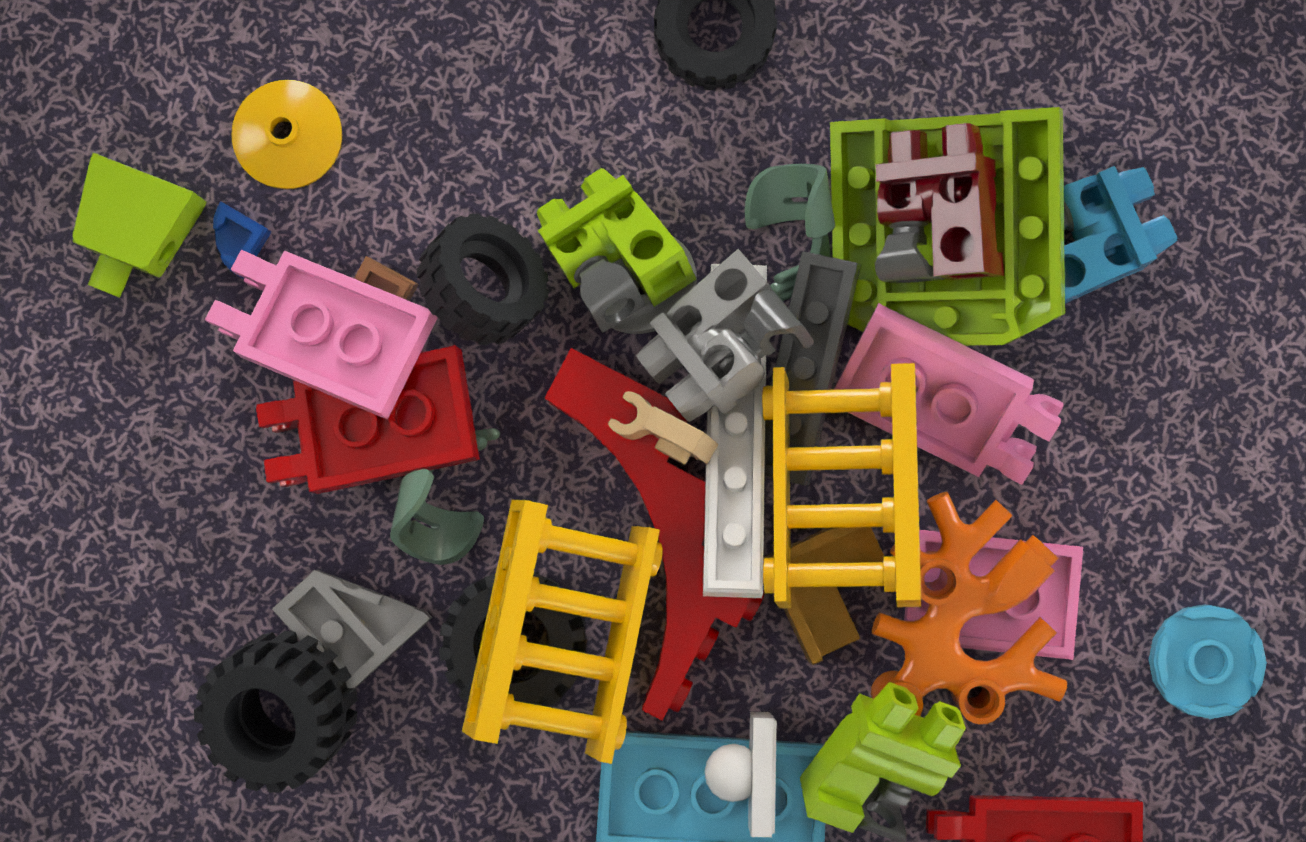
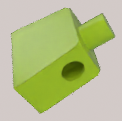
(131, 222)

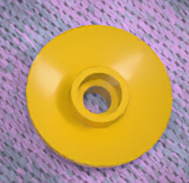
(300, 156)

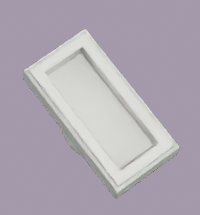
(741, 773)

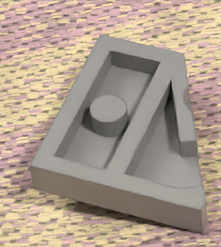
(350, 621)

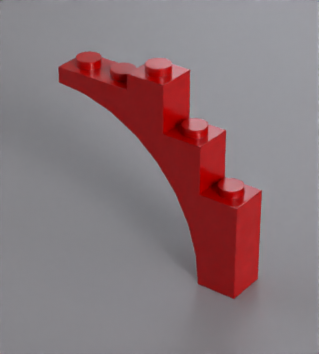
(676, 507)

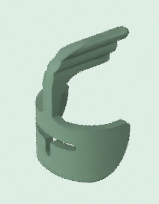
(771, 202)
(450, 533)

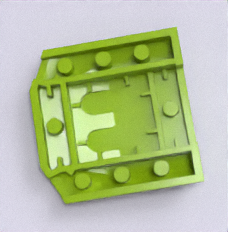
(1027, 223)

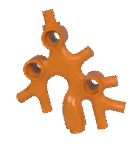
(956, 596)

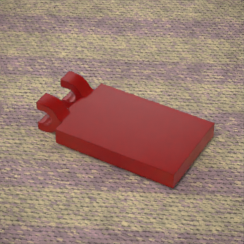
(354, 447)
(1040, 820)

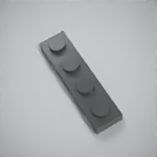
(823, 306)

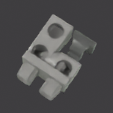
(705, 338)

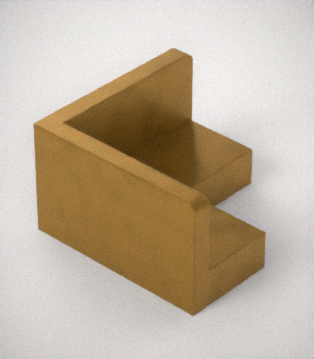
(819, 612)

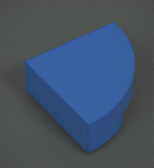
(237, 233)

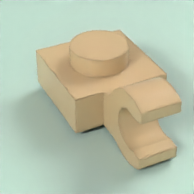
(675, 436)

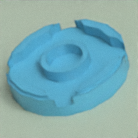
(1187, 658)

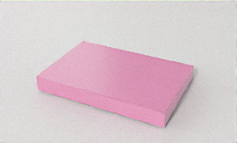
(1053, 601)

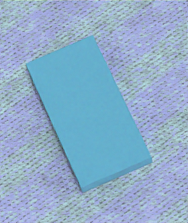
(662, 795)

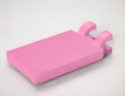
(326, 330)
(962, 397)

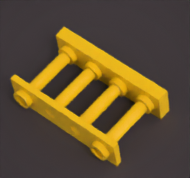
(894, 514)
(506, 650)

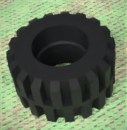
(463, 638)
(244, 735)

